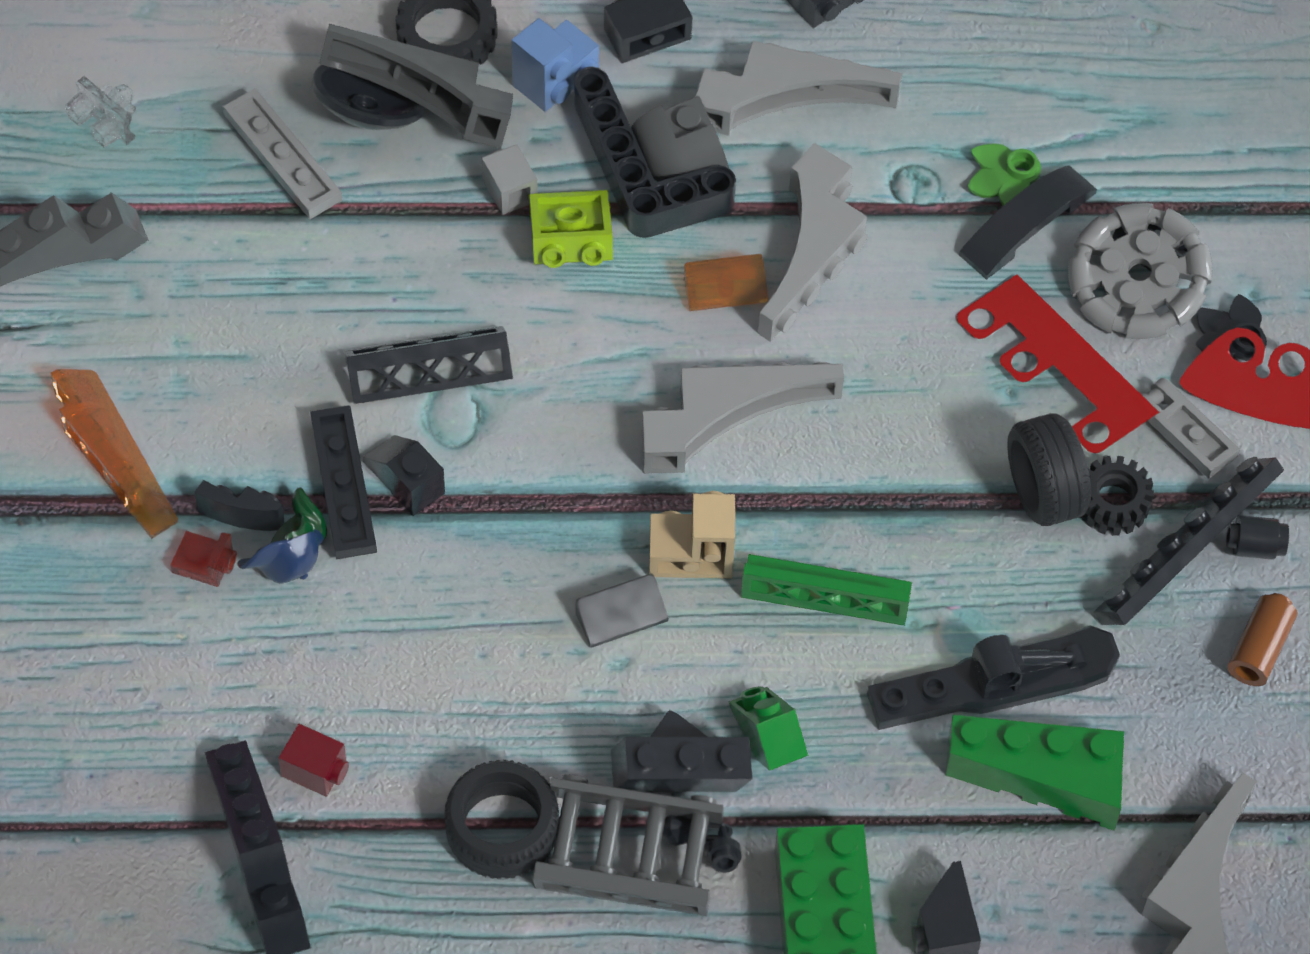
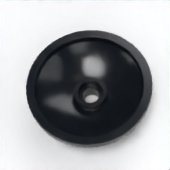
(363, 101)

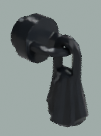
(722, 851)

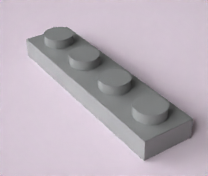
(282, 153)

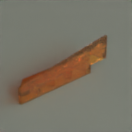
(108, 445)

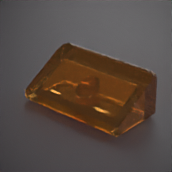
(725, 282)

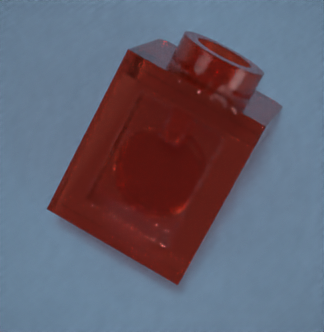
(204, 558)

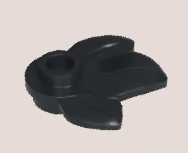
(1240, 315)

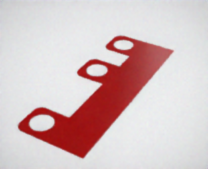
(1060, 345)

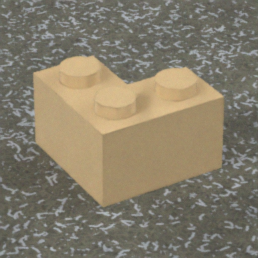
(695, 542)

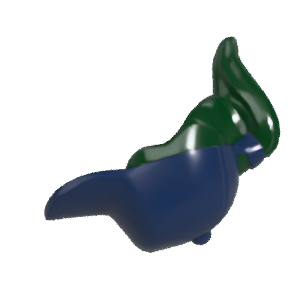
(294, 545)

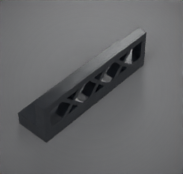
(428, 349)

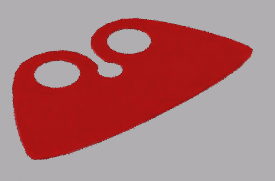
(1237, 387)

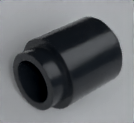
(1258, 537)

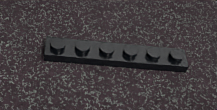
(1183, 546)

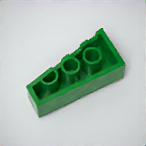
(1041, 763)

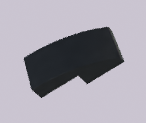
(250, 511)

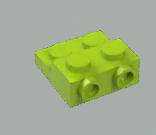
(571, 228)

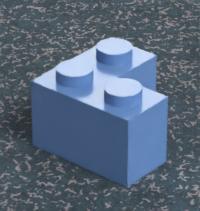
(548, 61)

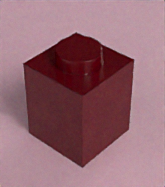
(313, 760)

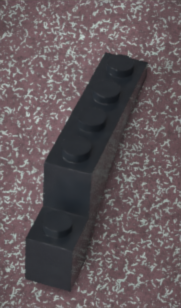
(258, 849)

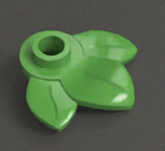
(1000, 172)

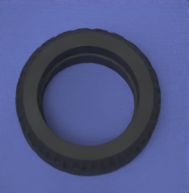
(1049, 469)
(501, 779)

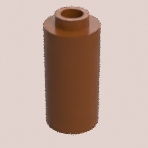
(1262, 639)

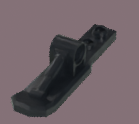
(999, 677)

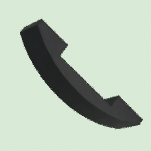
(1023, 217)

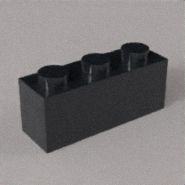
(681, 764)

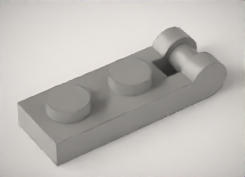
(1190, 429)

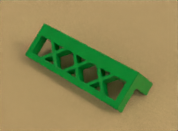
(826, 589)

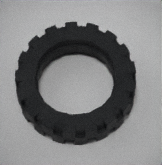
(472, 49)

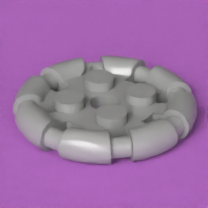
(1135, 248)

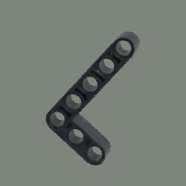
(597, 103)

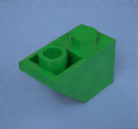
(770, 725)

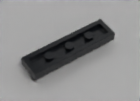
(343, 482)

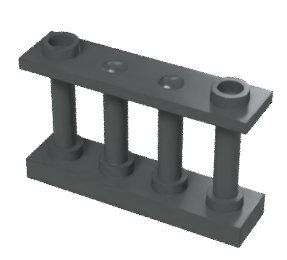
(644, 886)

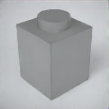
(508, 178)

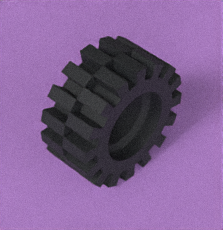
(1130, 480)

